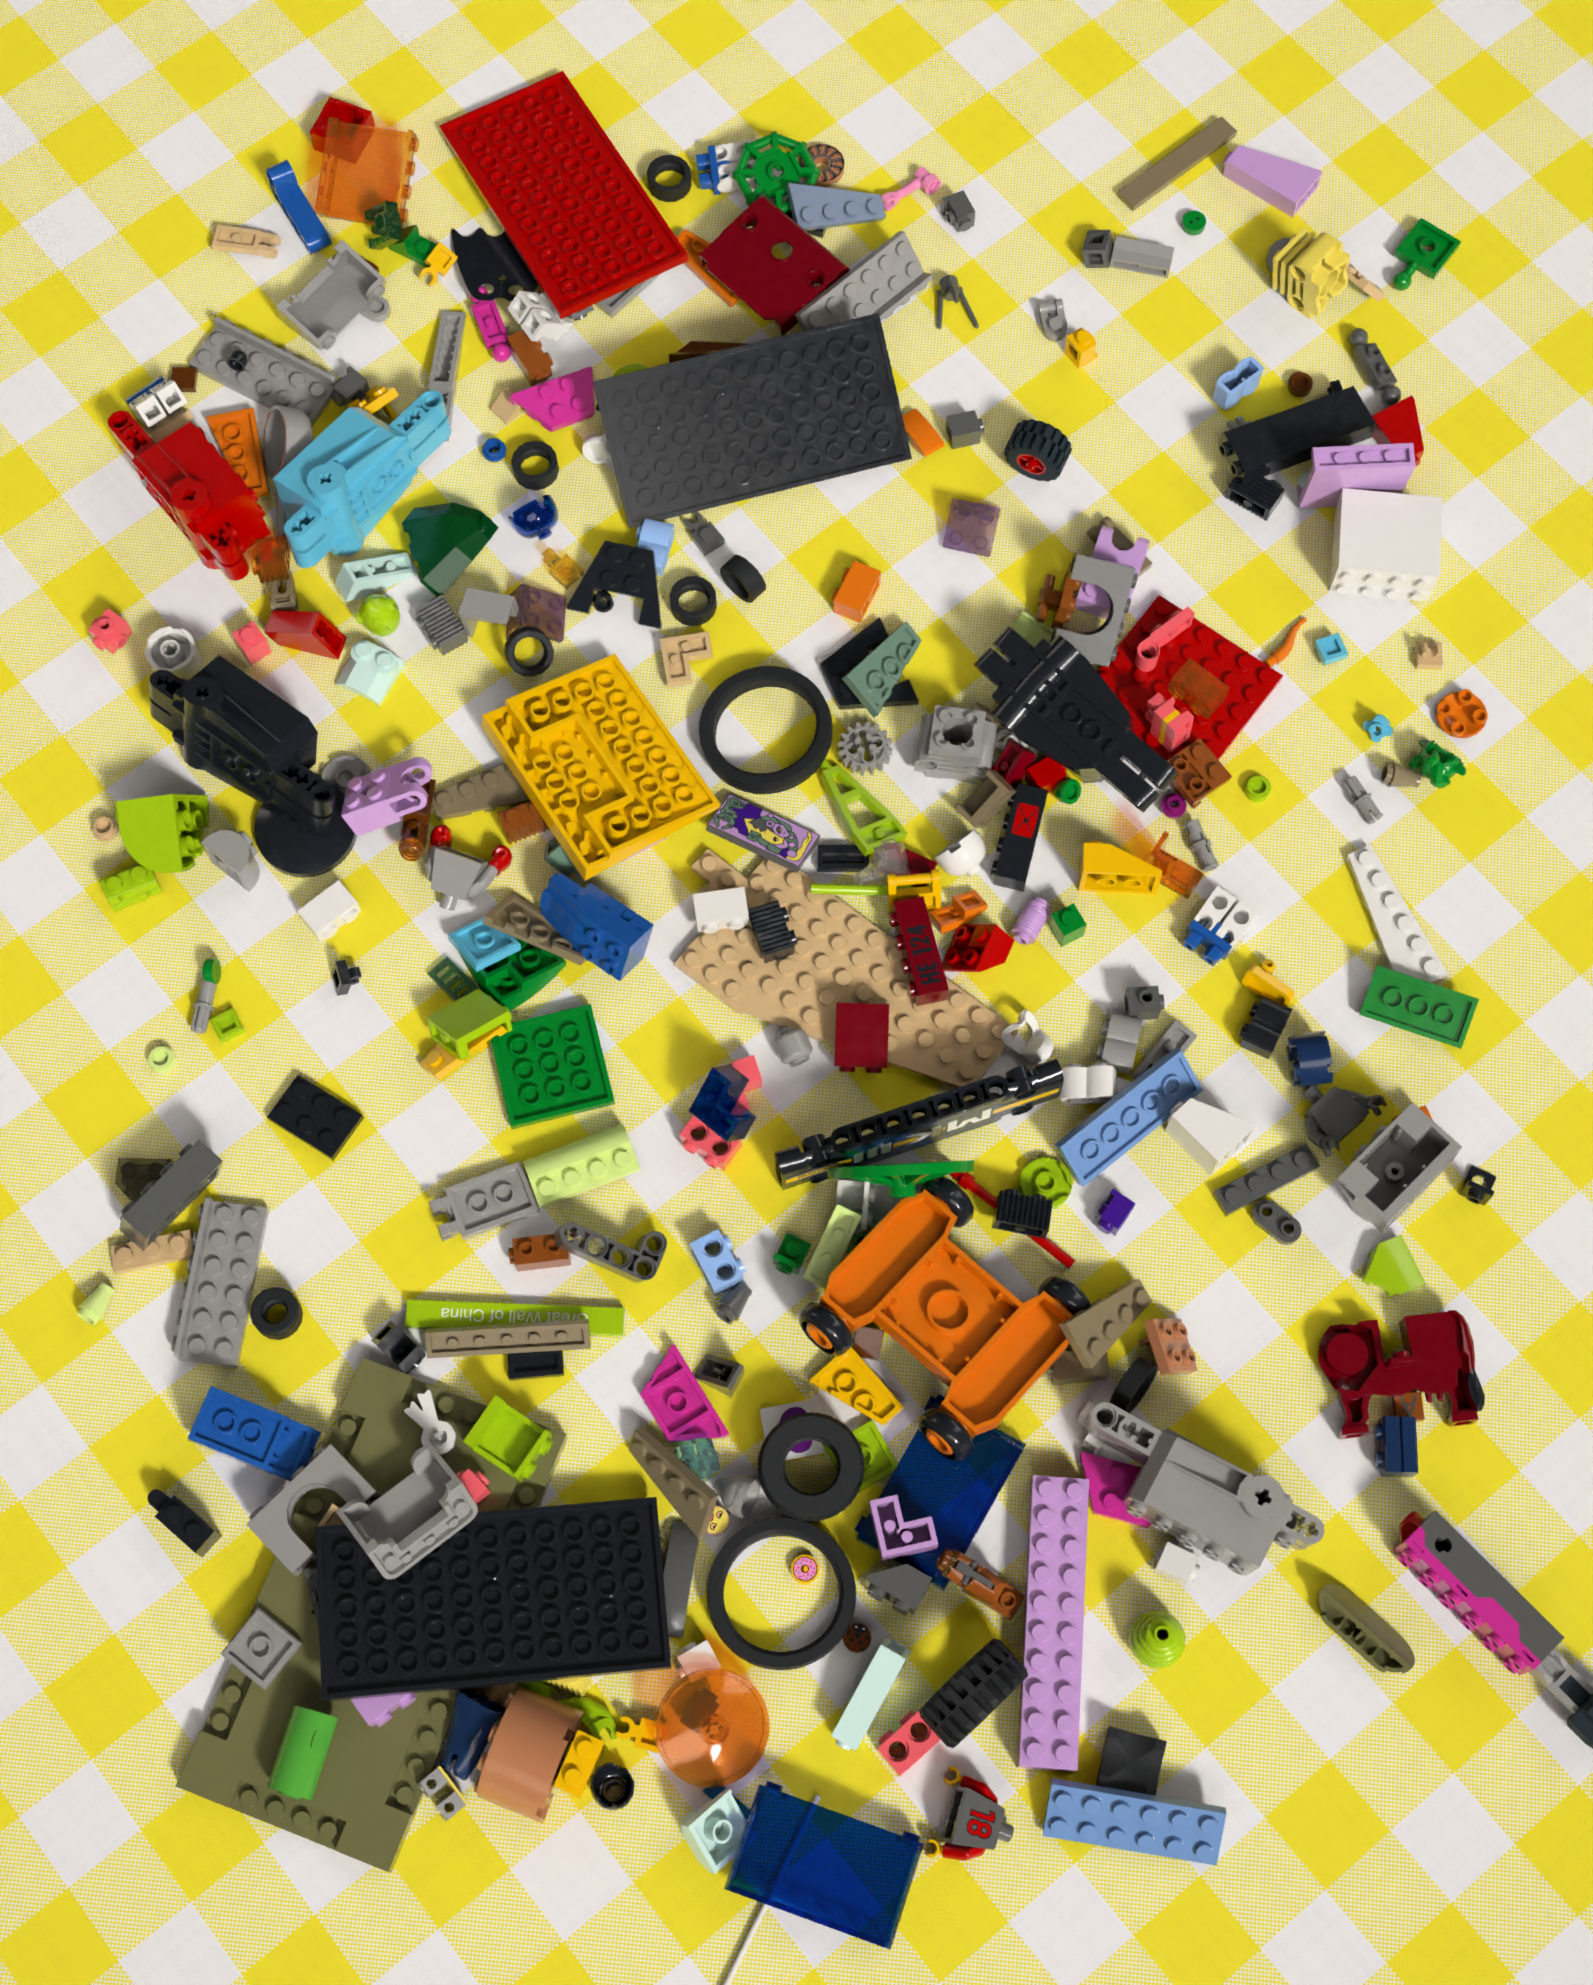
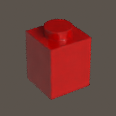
(1045, 774)

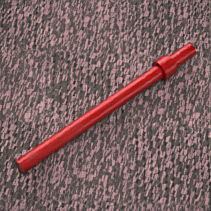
(967, 1181)

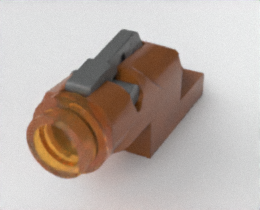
(979, 1583)

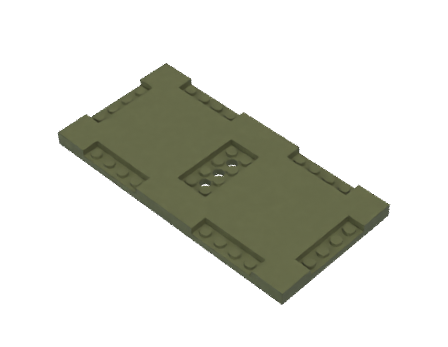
(369, 1772)

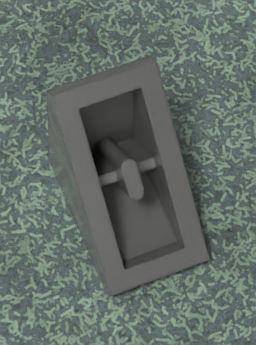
(720, 1374)

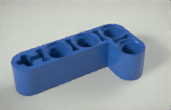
(296, 207)

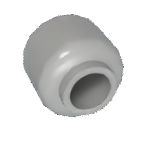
(793, 1046)

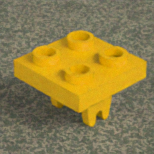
(377, 399)

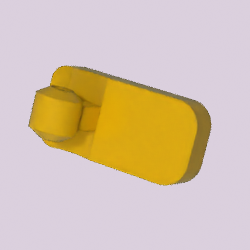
(1264, 984)

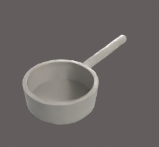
(285, 436)

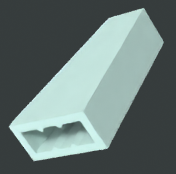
(870, 1694)

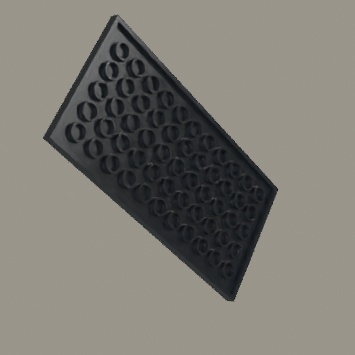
(752, 420)
(497, 1603)

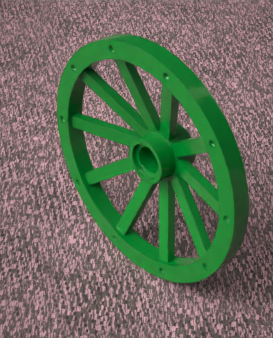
(901, 1178)

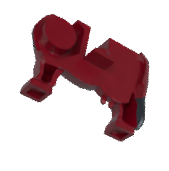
(1434, 1361)

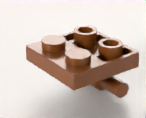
(1060, 601)
(1198, 773)

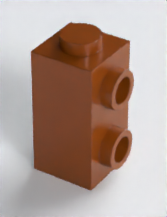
(530, 357)
(538, 1253)

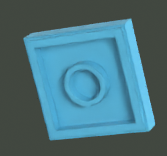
(483, 944)

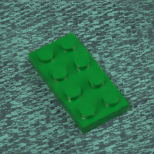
(1418, 1006)

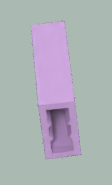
(1272, 178)

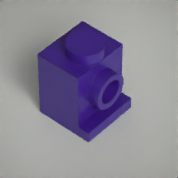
(1114, 1213)

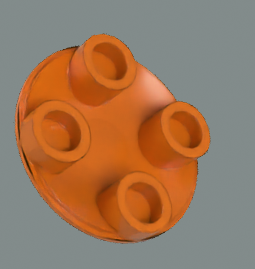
(1461, 714)

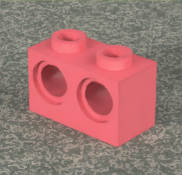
(706, 1145)
(913, 1747)

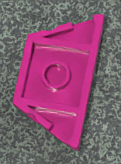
(560, 400)
(680, 1402)
(1109, 1486)

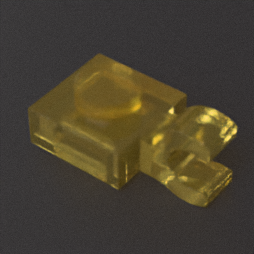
(562, 569)

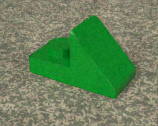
(413, 245)

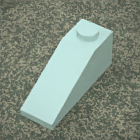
(373, 575)

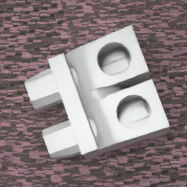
(538, 316)

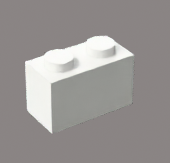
(721, 910)
(329, 911)

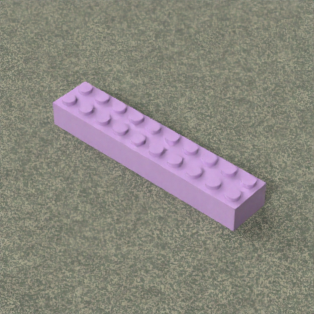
(1053, 1624)

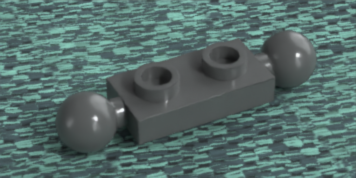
(1375, 366)

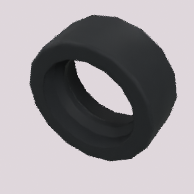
(669, 163)
(531, 449)
(743, 578)
(691, 584)
(538, 668)

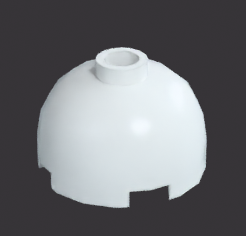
(963, 855)

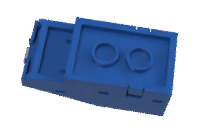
(596, 925)
(253, 1434)

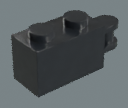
(183, 1522)

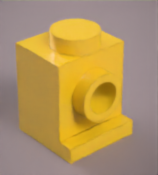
(1084, 344)

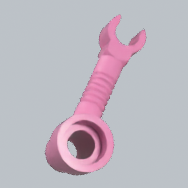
(923, 179)

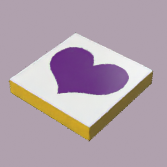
(774, 1415)

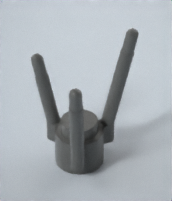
(951, 291)

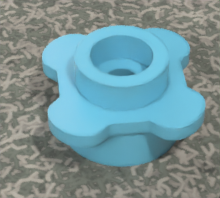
(1381, 722)

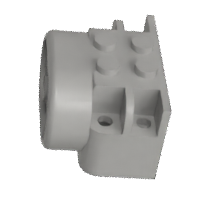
(1397, 1167)

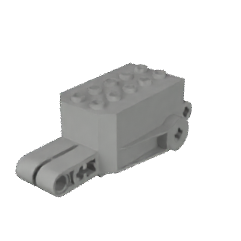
(1203, 1495)

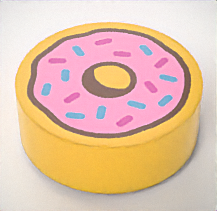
(804, 1569)

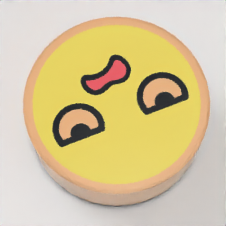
(719, 1521)

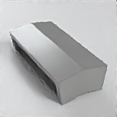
(1142, 257)

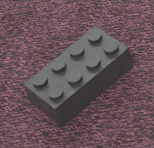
(170, 1195)

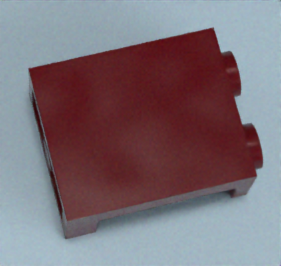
(861, 1036)

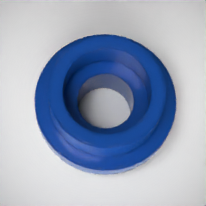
(494, 444)

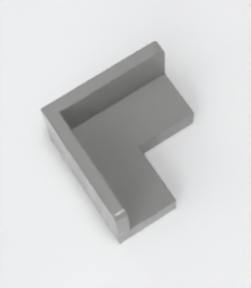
(486, 607)

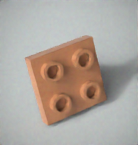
(1170, 1346)

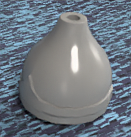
(738, 1493)

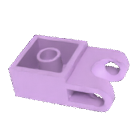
(1093, 598)
(385, 795)

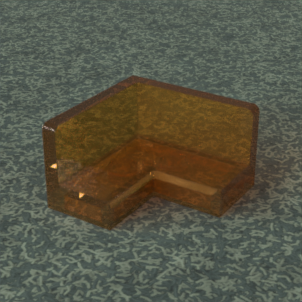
(1175, 873)

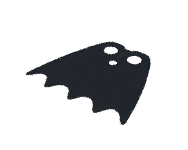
(485, 259)

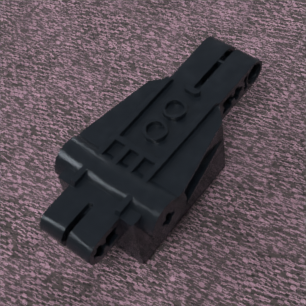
(1071, 715)
(245, 739)

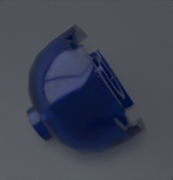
(535, 518)

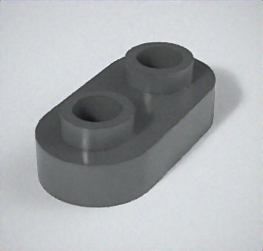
(1274, 1223)

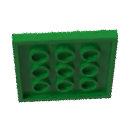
(552, 1067)

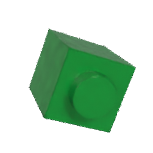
(1067, 925)

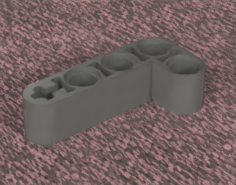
(606, 1248)

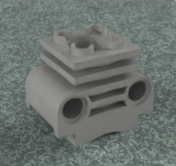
(950, 761)

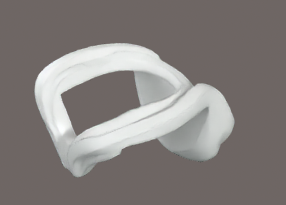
(595, 449)
(1037, 1048)

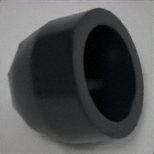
(237, 360)
(600, 604)

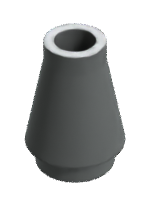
(732, 1305)

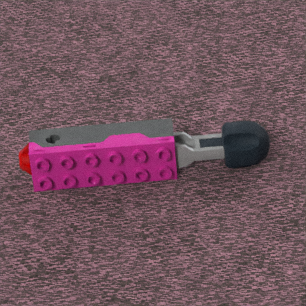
(1494, 1612)

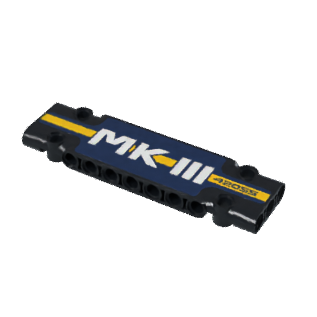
(1020, 1094)

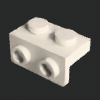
(856, 1196)

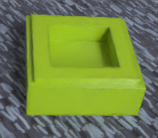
(227, 1025)

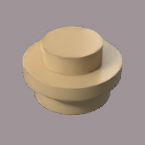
(105, 828)

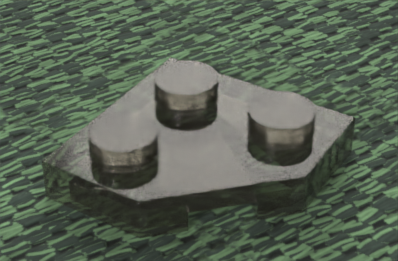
(136, 1173)

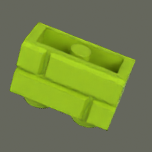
(130, 886)

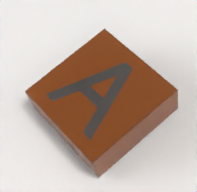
(1409, 1405)

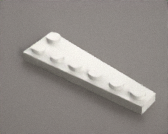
(1396, 927)

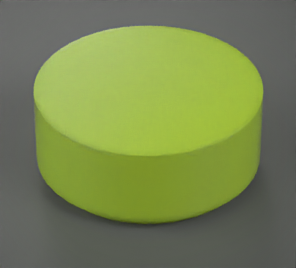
(1257, 788)

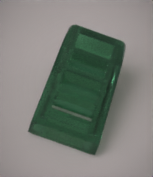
(466, 981)

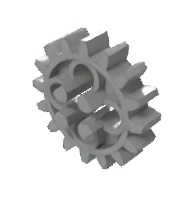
(877, 755)

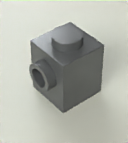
(1143, 1002)

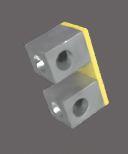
(455, 1799)

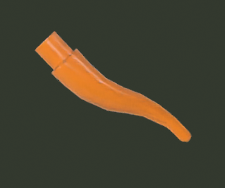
(1284, 650)

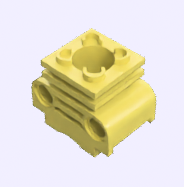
(1310, 271)

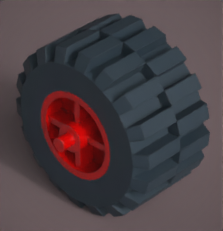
(1037, 450)

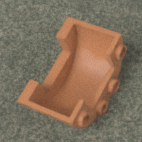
(527, 1753)

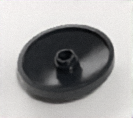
(298, 850)

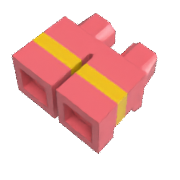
(1167, 723)

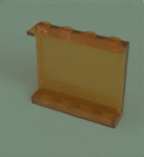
(363, 170)

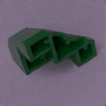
(446, 541)

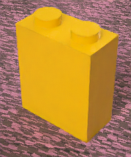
(579, 1764)

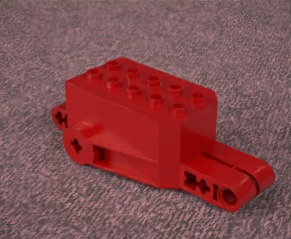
(196, 492)

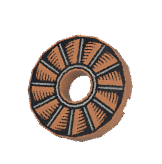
(832, 158)

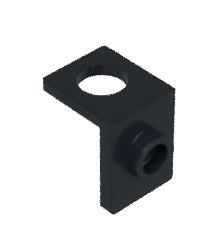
(1477, 1193)

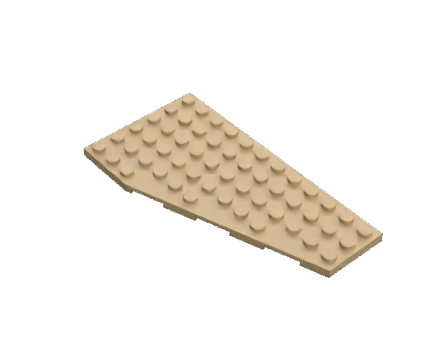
(844, 962)

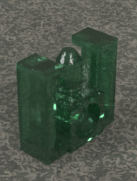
(387, 225)

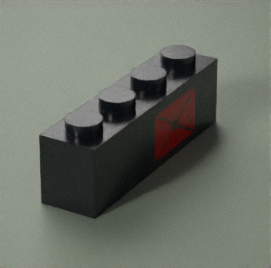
(1020, 837)

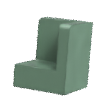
(558, 858)

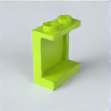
(466, 1021)
(508, 1439)

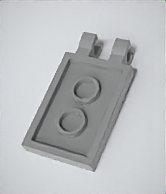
(485, 1202)

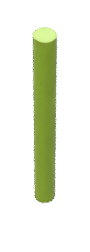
(849, 889)

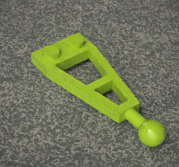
(871, 835)

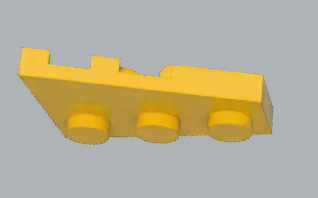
(441, 1062)
(857, 1386)

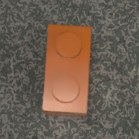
(856, 591)

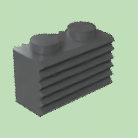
(441, 625)

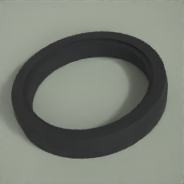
(758, 678)
(715, 1593)

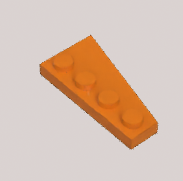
(694, 246)
(241, 446)

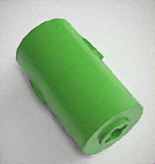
(302, 1753)

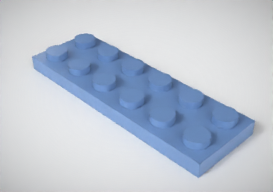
(1128, 1117)
(1134, 1821)

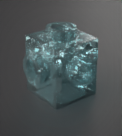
(699, 1457)

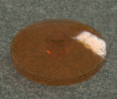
(711, 1727)

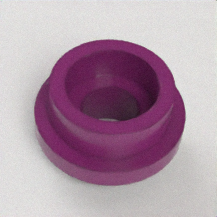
(1172, 812)

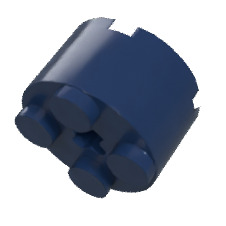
(1310, 1059)

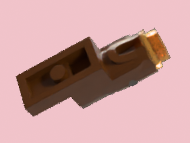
(416, 827)

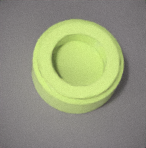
(161, 1059)

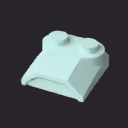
(370, 671)
(714, 1831)

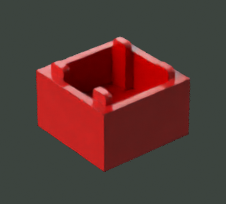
(345, 113)

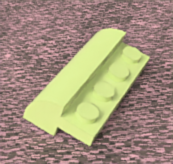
(581, 1166)

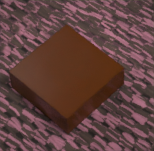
(185, 378)

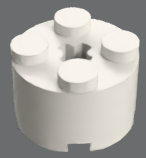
(173, 651)

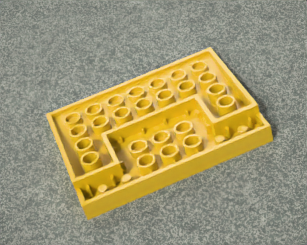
(598, 764)

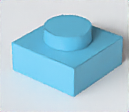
(1330, 649)

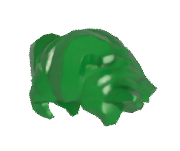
(1436, 764)

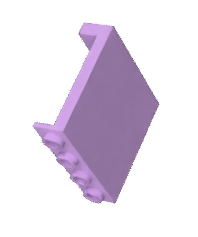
(1355, 467)

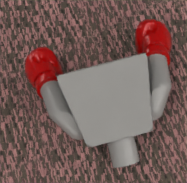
(459, 873)

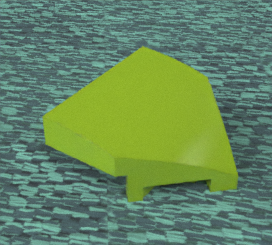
(1393, 1268)

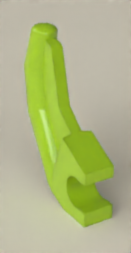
(595, 1715)

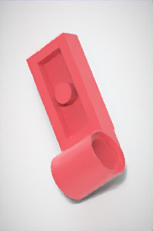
(1160, 636)

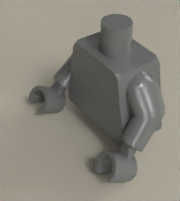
(1336, 1115)

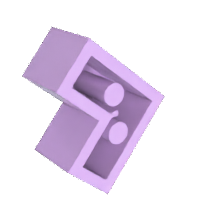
(898, 1537)

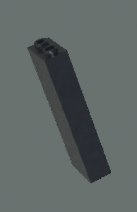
(1290, 435)

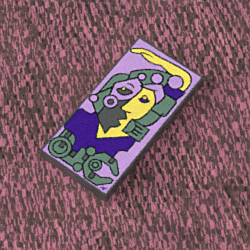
(763, 833)

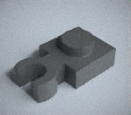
(705, 536)

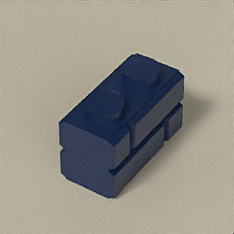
(1396, 1446)

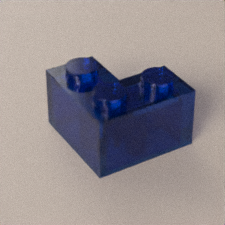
(718, 1105)

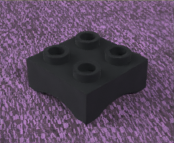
(1130, 1762)

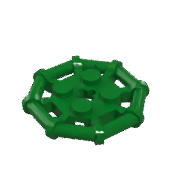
(774, 158)

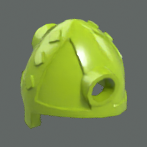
(379, 614)

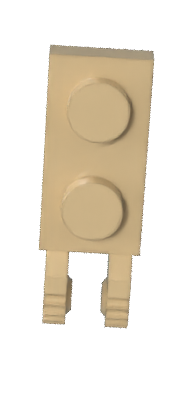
(245, 241)

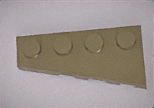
(478, 793)
(527, 923)
(1099, 1326)
(678, 1483)

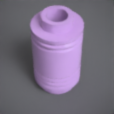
(1031, 921)

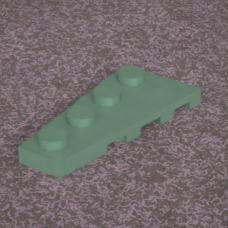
(882, 668)

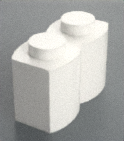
(1088, 1084)

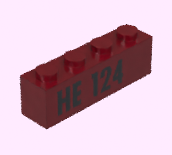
(919, 951)

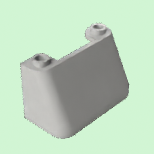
(332, 298)
(411, 1515)

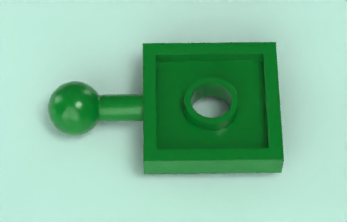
(1426, 262)

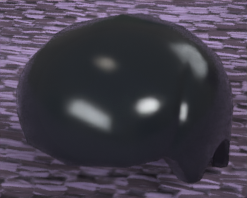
(612, 1786)

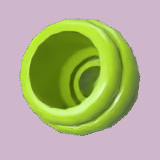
(1146, 1644)

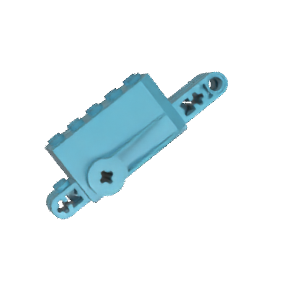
(355, 475)

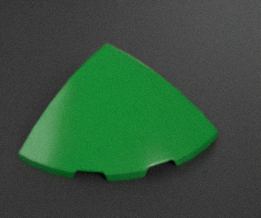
(518, 975)

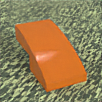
(921, 433)
(963, 909)

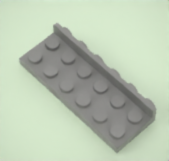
(871, 287)
(270, 375)
(220, 1283)

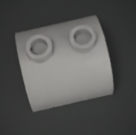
(233, 856)

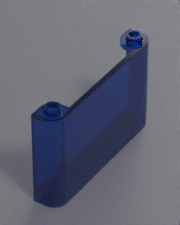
(949, 1491)
(824, 1866)

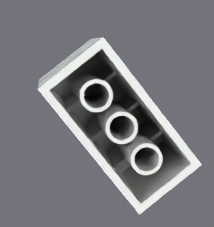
(1386, 544)

